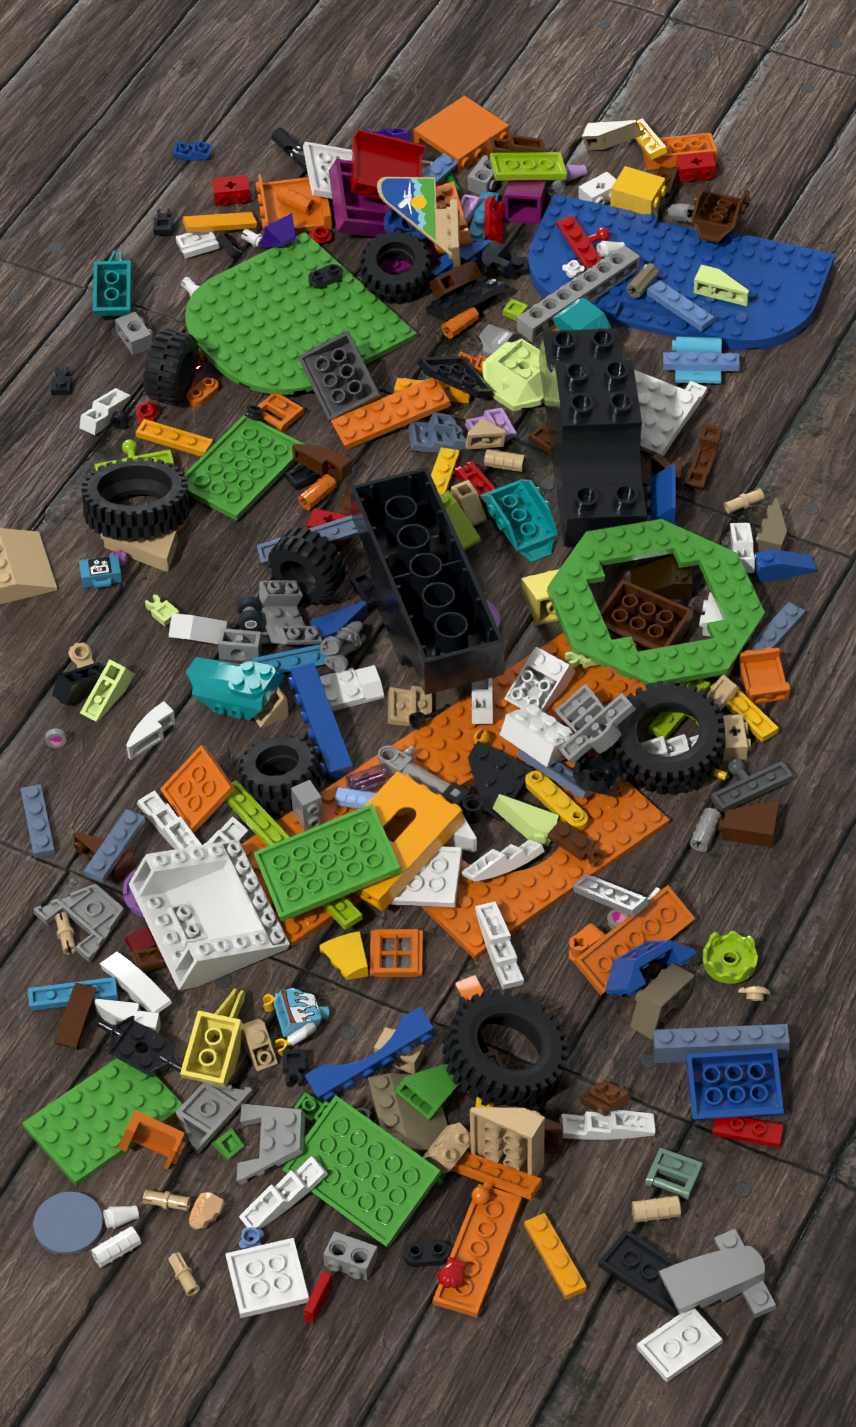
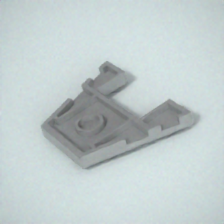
(92, 911)
(279, 1139)

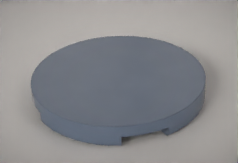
(68, 1223)

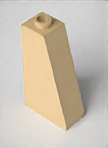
(153, 552)

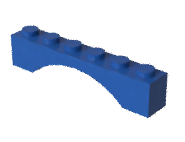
(332, 1079)

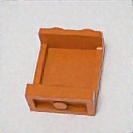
(763, 675)
(154, 1136)

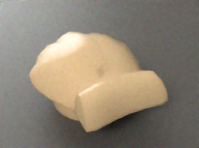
(81, 654)
(754, 993)

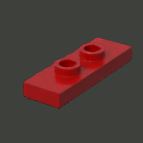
(749, 1130)

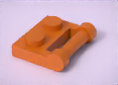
(283, 408)

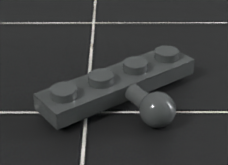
(750, 786)

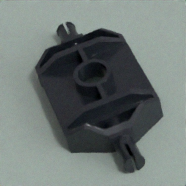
(129, 1035)

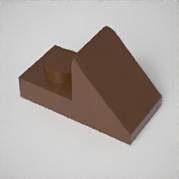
(659, 463)

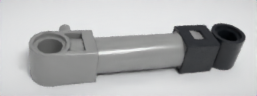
(453, 793)

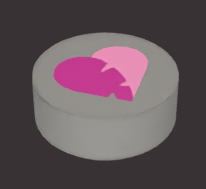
(55, 738)
(615, 917)

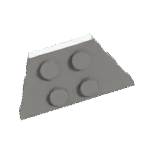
(209, 1111)

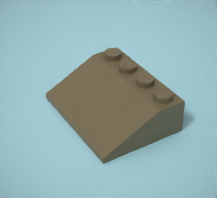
(401, 1118)

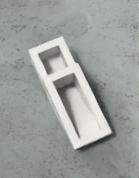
(102, 411)
(743, 544)
(482, 702)
(150, 730)
(117, 1011)

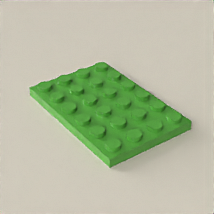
(240, 467)
(327, 862)
(89, 1120)
(369, 1171)

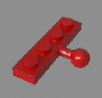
(580, 243)

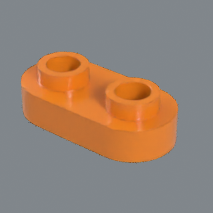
(202, 392)

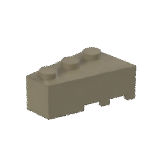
(659, 998)

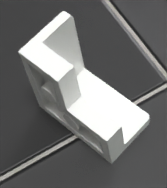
(196, 628)

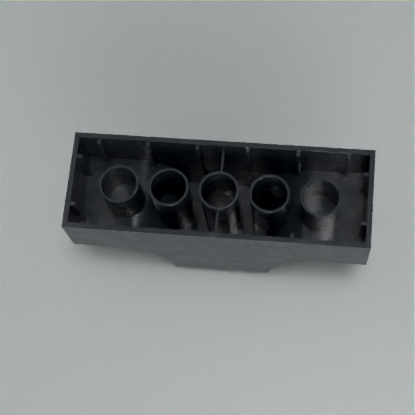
(592, 430)
(425, 583)

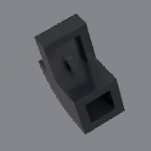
(496, 260)

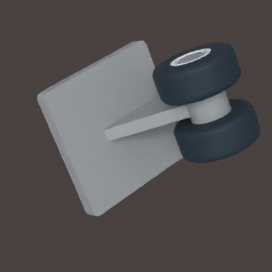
(251, 618)

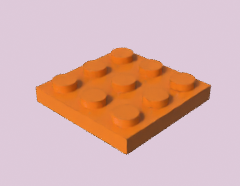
(197, 788)

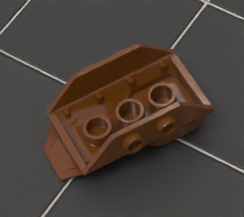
(717, 213)

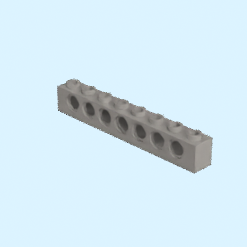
(588, 285)

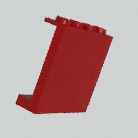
(380, 157)

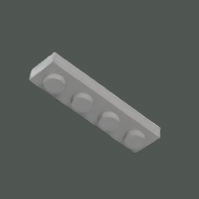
(610, 895)

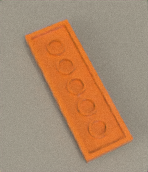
(390, 413)
(657, 921)
(481, 1247)

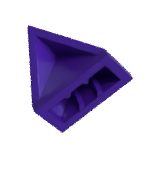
(279, 232)

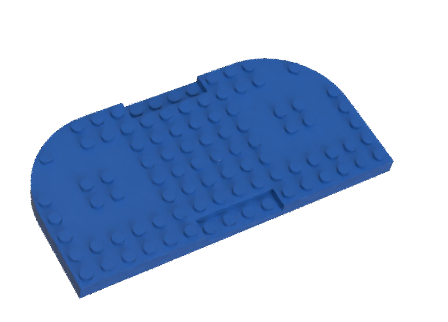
(781, 277)

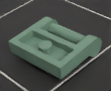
(676, 1167)

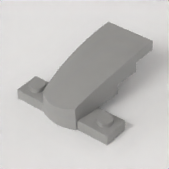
(591, 722)
(720, 1276)

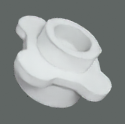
(573, 269)

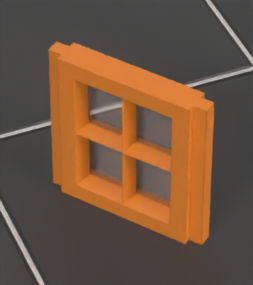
(396, 953)

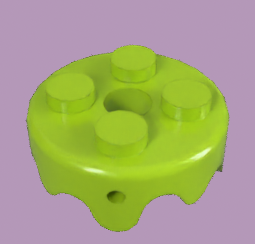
(733, 946)

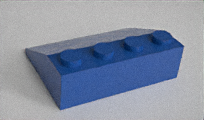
(734, 1084)

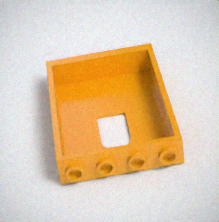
(421, 840)

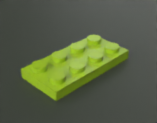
(528, 166)

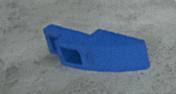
(467, 252)

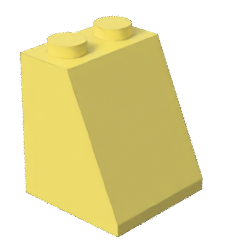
(537, 599)

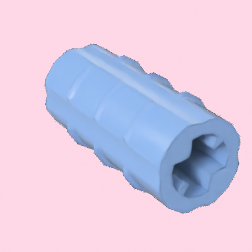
(352, 798)

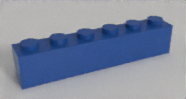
(321, 722)

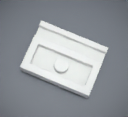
(196, 243)

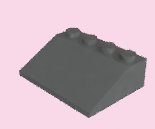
(339, 376)

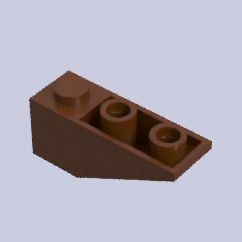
(455, 279)
(89, 846)

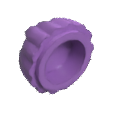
(122, 556)

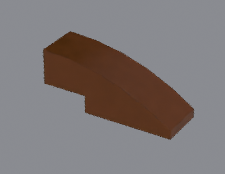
(514, 144)
(322, 460)
(75, 1016)

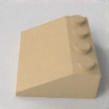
(23, 566)
(509, 1137)

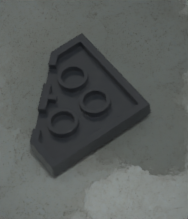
(457, 373)
(495, 775)

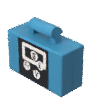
(100, 572)

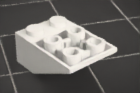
(540, 681)

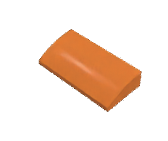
(681, 145)

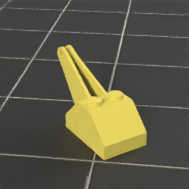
(215, 1043)

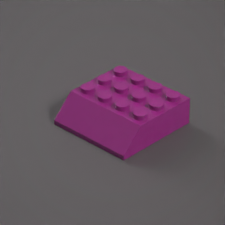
(352, 211)

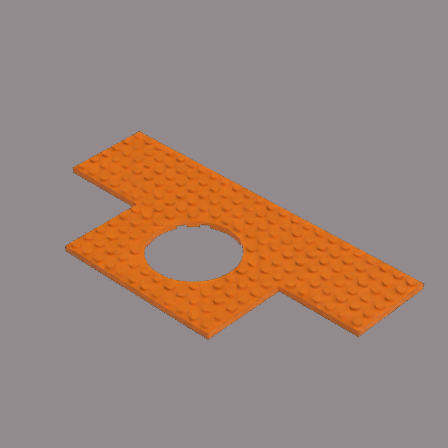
(442, 748)

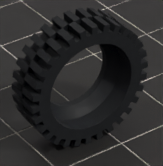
(135, 478)
(680, 769)
(494, 1082)

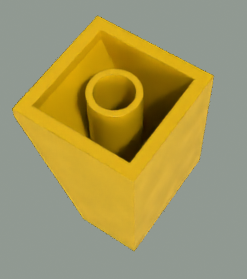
(637, 191)

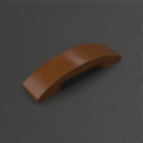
(704, 457)

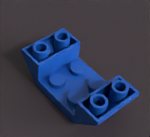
(625, 970)

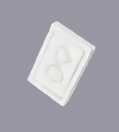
(679, 1344)

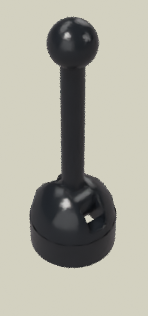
(418, 719)

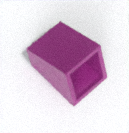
(524, 201)

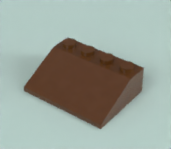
(645, 616)

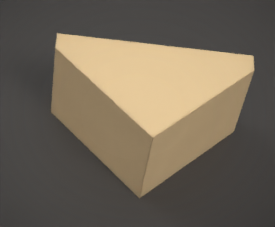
(485, 436)
(274, 710)

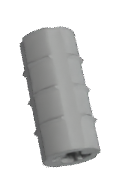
(681, 212)
(705, 830)

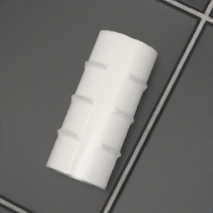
(115, 1247)

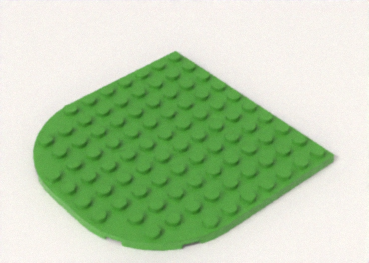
(267, 314)

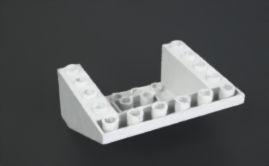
(206, 911)

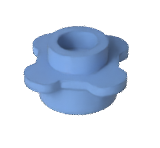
(248, 1233)

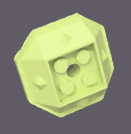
(515, 375)

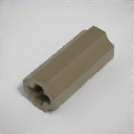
(642, 280)

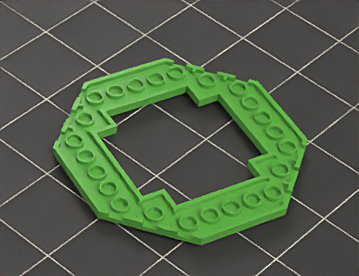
(681, 662)

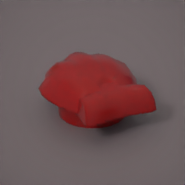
(321, 235)
(146, 411)
(452, 1273)

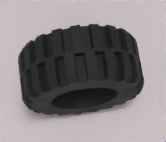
(395, 246)
(170, 366)
(309, 561)
(274, 756)

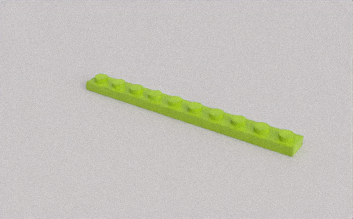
(270, 833)

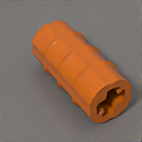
(296, 200)
(459, 322)
(317, 492)

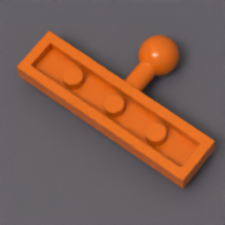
(495, 1175)

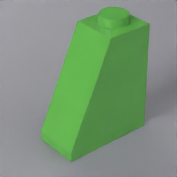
(427, 1089)

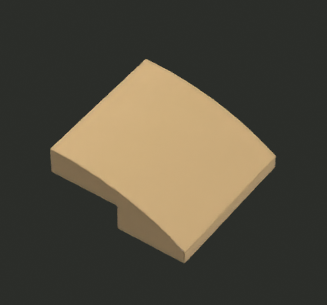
(405, 702)

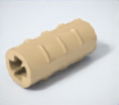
(504, 460)
(656, 1209)

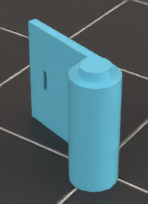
(697, 345)

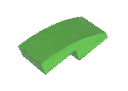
(311, 1107)

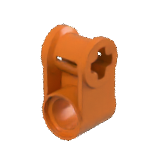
(584, 940)

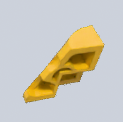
(347, 955)

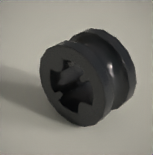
(253, 412)
(119, 419)

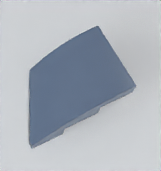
(438, 433)

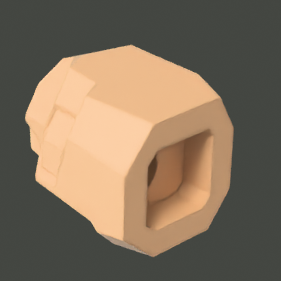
(205, 1210)

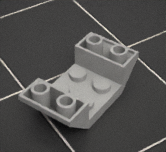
(282, 616)

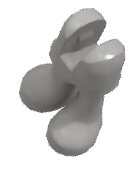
(336, 652)

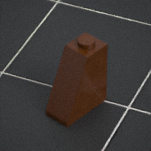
(750, 824)

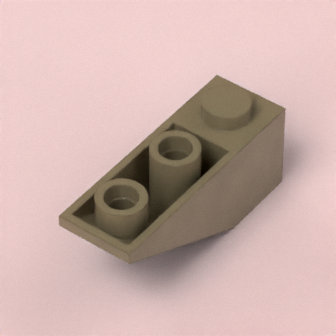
(608, 134)
(773, 530)

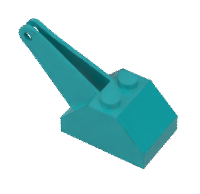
(112, 287)
(581, 316)

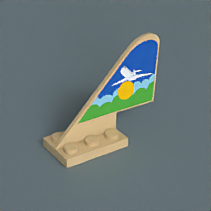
(416, 202)

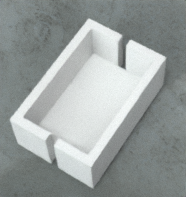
(536, 734)

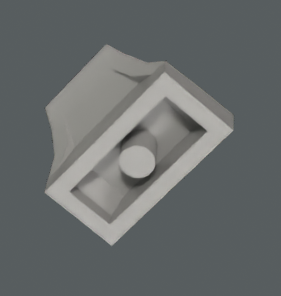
(494, 338)

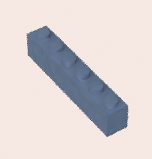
(675, 1044)

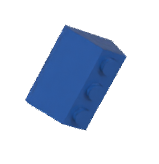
(662, 495)

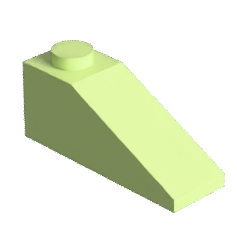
(718, 285)
(107, 690)
(527, 819)

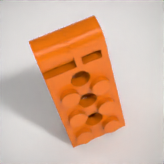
(443, 196)

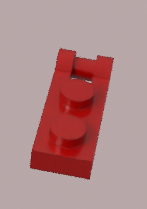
(493, 219)
(476, 478)

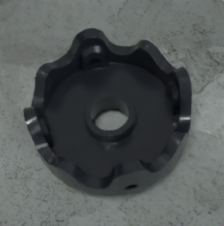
(599, 774)

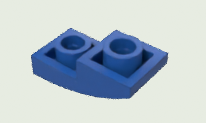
(197, 151)

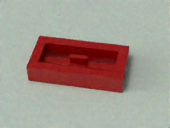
(318, 1297)

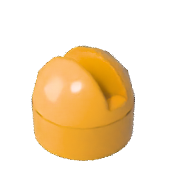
(485, 737)

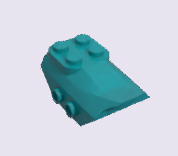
(523, 518)
(233, 687)

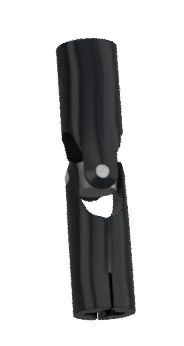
(290, 147)

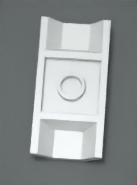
(352, 687)

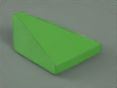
(228, 1144)

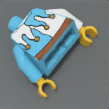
(296, 1014)

